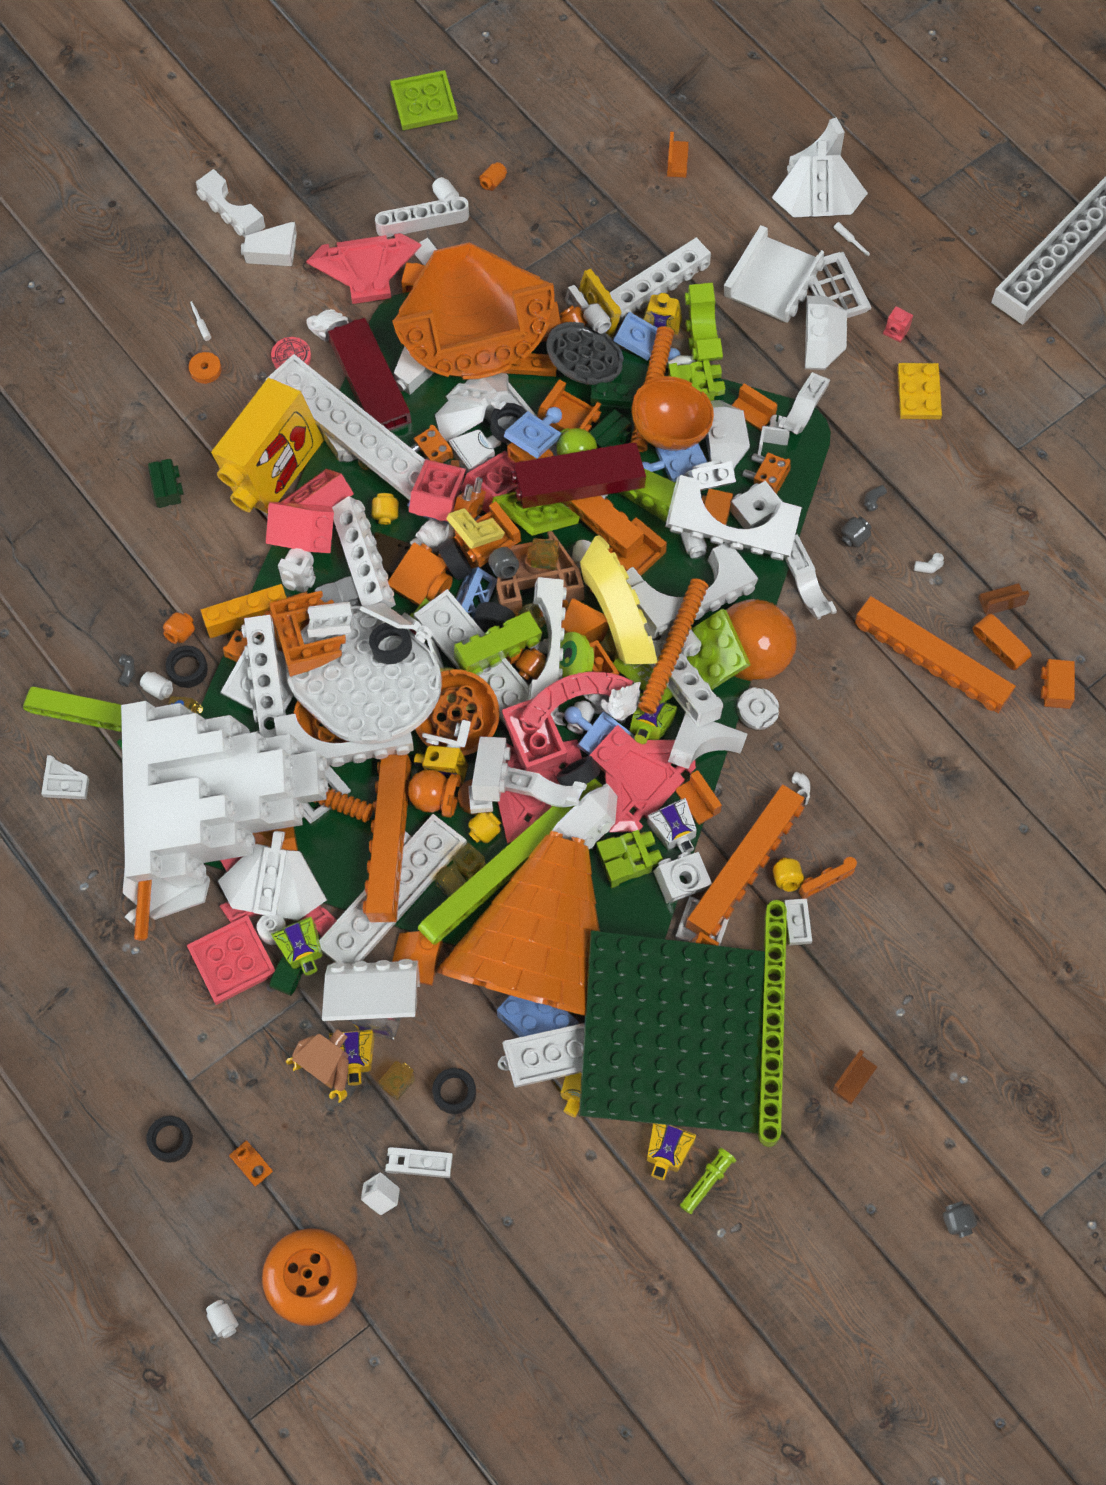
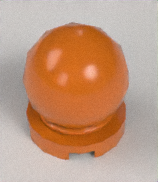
(433, 791)

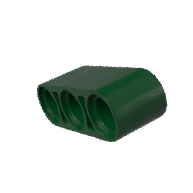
(285, 977)

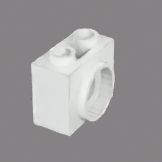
(713, 474)
(758, 496)
(691, 868)

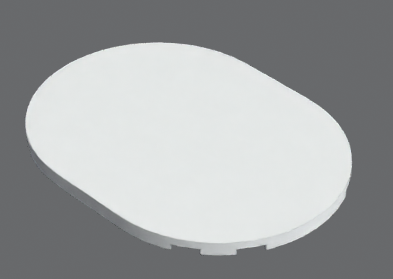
(368, 698)

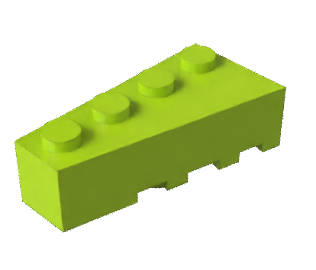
(655, 496)
(497, 644)

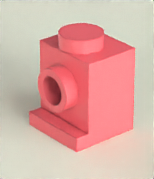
(898, 324)

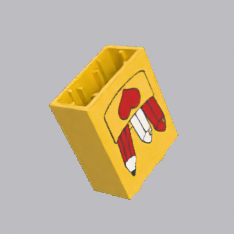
(267, 446)

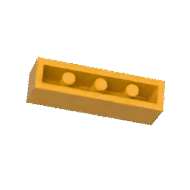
(230, 614)

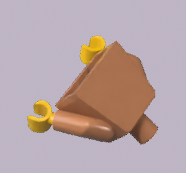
(324, 1061)

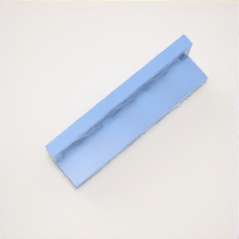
(472, 584)

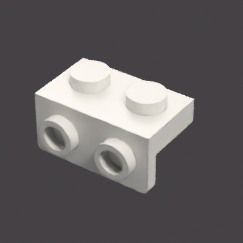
(295, 576)
(330, 620)

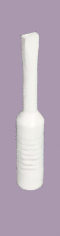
(849, 237)
(201, 324)

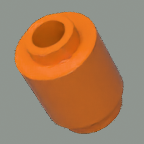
(493, 176)

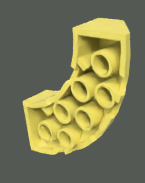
(619, 603)

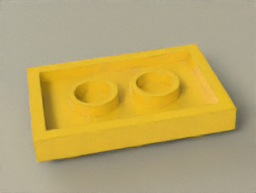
(596, 294)
(919, 391)

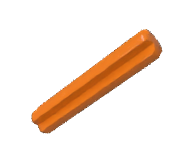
(143, 910)

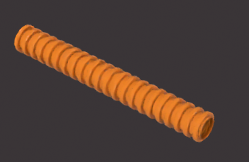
(656, 368)
(673, 646)
(347, 805)

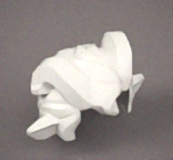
(324, 322)
(434, 534)
(622, 702)

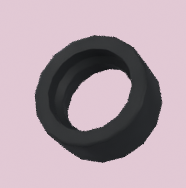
(508, 409)
(455, 559)
(492, 614)
(182, 652)
(391, 656)
(582, 771)
(448, 1074)
(183, 1150)

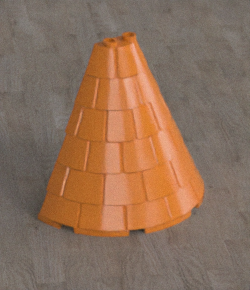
(473, 313)
(535, 930)

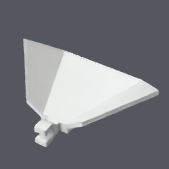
(820, 186)
(468, 404)
(388, 615)
(273, 882)
(166, 897)

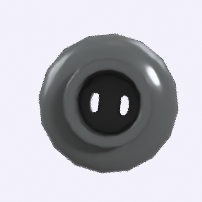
(856, 532)
(503, 562)
(960, 1219)

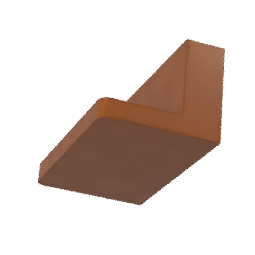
(1003, 599)
(854, 1078)

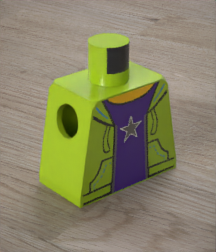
(654, 725)
(300, 945)

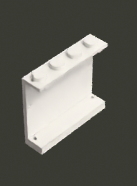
(772, 276)

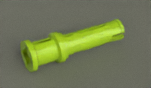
(714, 1172)

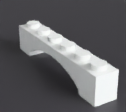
(549, 597)

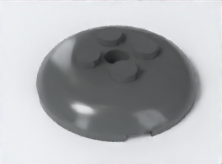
(584, 353)

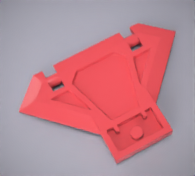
(365, 264)
(637, 776)
(516, 806)

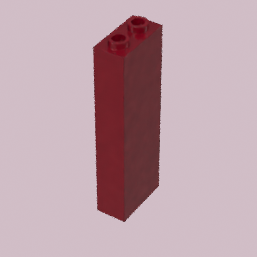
(369, 374)
(578, 475)

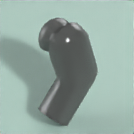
(872, 497)
(129, 670)

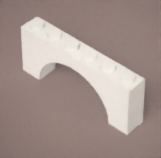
(691, 516)
(731, 581)
(341, 753)

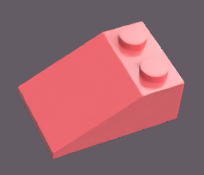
(495, 476)
(436, 490)
(300, 526)
(534, 747)

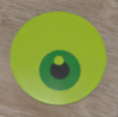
(577, 654)

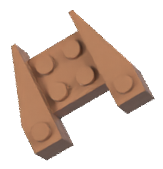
(526, 577)

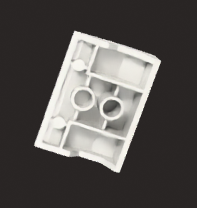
(370, 990)

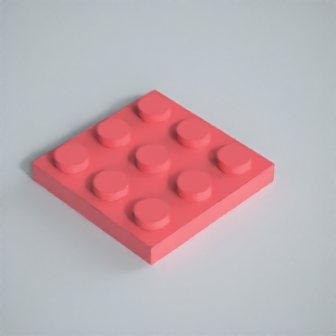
(231, 959)

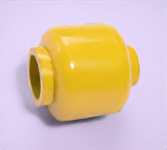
(384, 508)
(484, 827)
(788, 874)

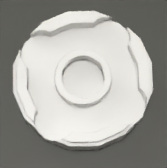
(757, 708)

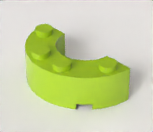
(702, 324)

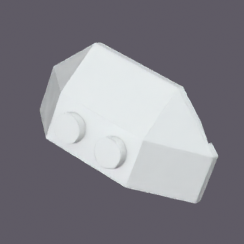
(824, 332)
(728, 434)
(590, 817)

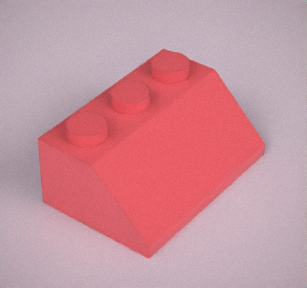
(324, 490)

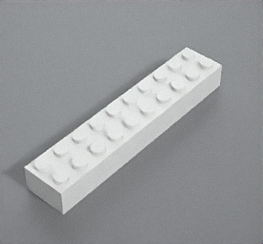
(1054, 258)

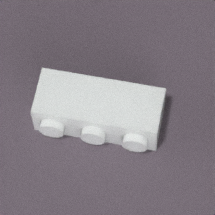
(490, 769)

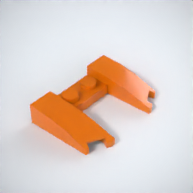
(301, 656)

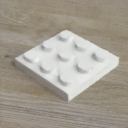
(239, 685)

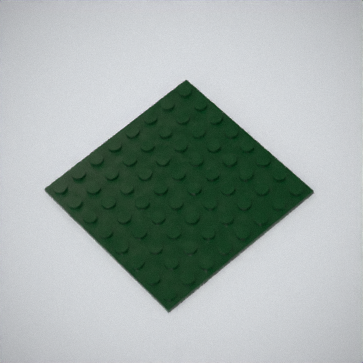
(672, 1033)

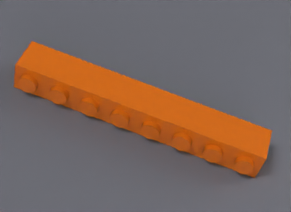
(596, 513)
(934, 654)
(388, 839)
(745, 862)

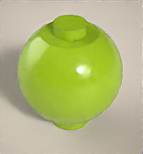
(575, 441)

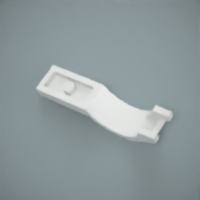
(805, 403)
(806, 581)
(542, 789)

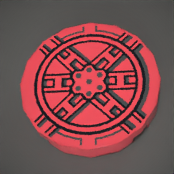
(287, 347)

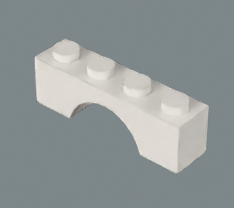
(244, 218)

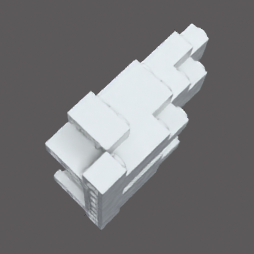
(204, 788)

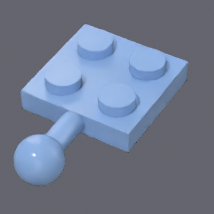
(639, 337)
(533, 433)
(677, 462)
(595, 733)

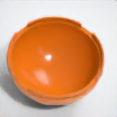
(672, 413)
(765, 636)

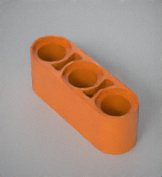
(1002, 642)

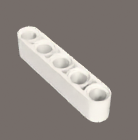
(422, 216)

